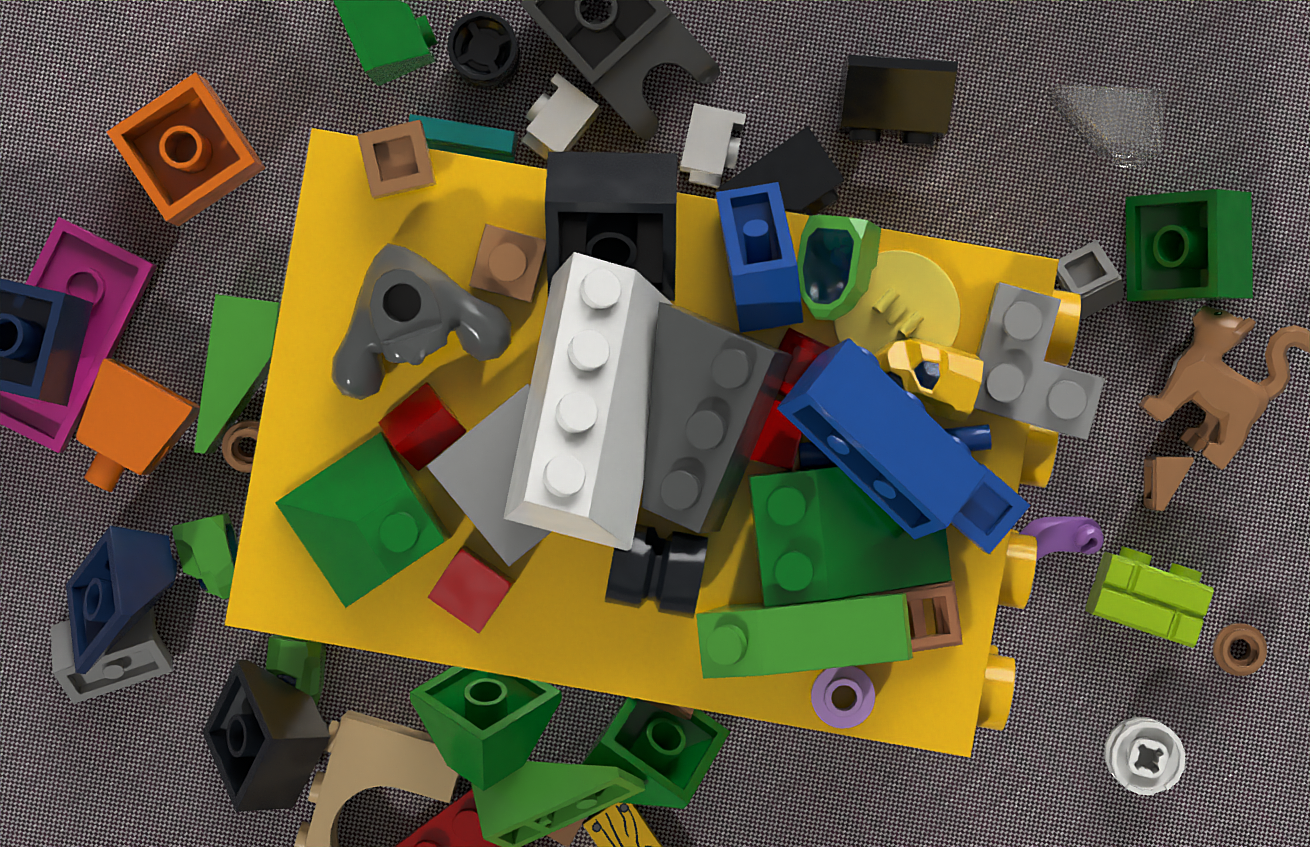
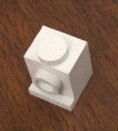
(559, 119)
(710, 144)

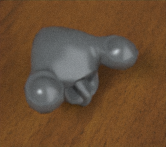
(407, 315)

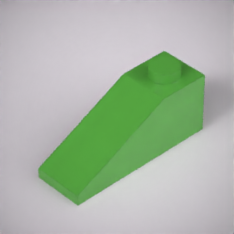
(235, 364)
(803, 636)
(547, 798)

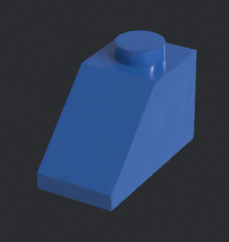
(760, 257)

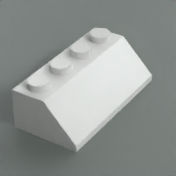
(588, 405)

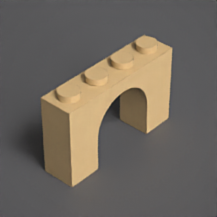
(369, 755)

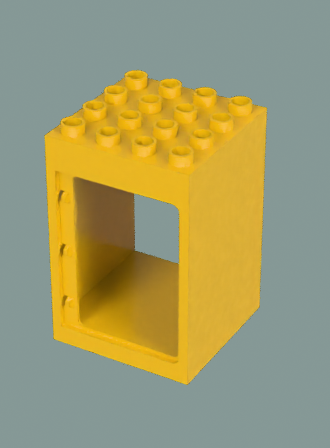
(556, 612)

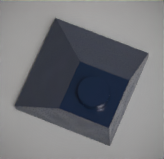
(116, 589)

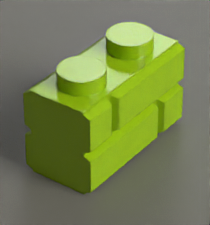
(1150, 598)

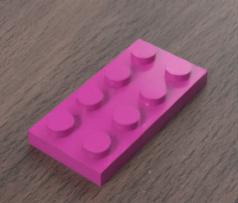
(98, 272)

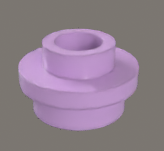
(828, 681)

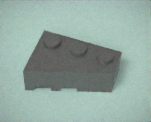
(704, 415)

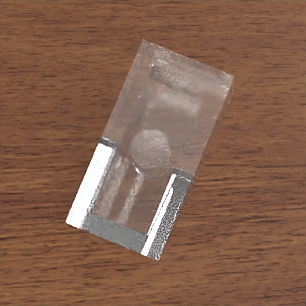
(1114, 120)

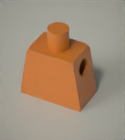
(130, 423)

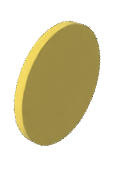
(903, 300)

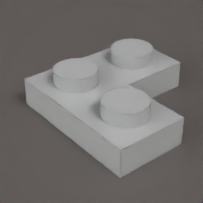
(1014, 370)

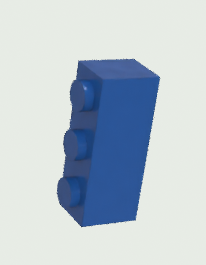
(882, 439)

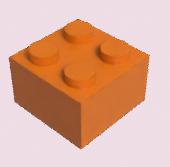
(186, 149)

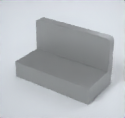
(130, 661)

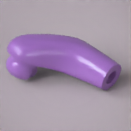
(1065, 535)

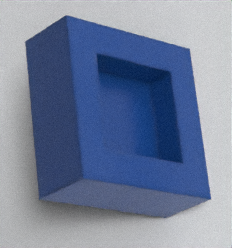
(989, 512)

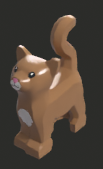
(1225, 396)

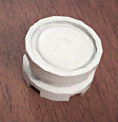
(1144, 755)

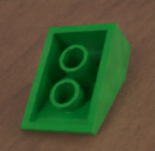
(831, 541)

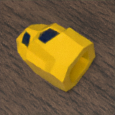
(935, 373)

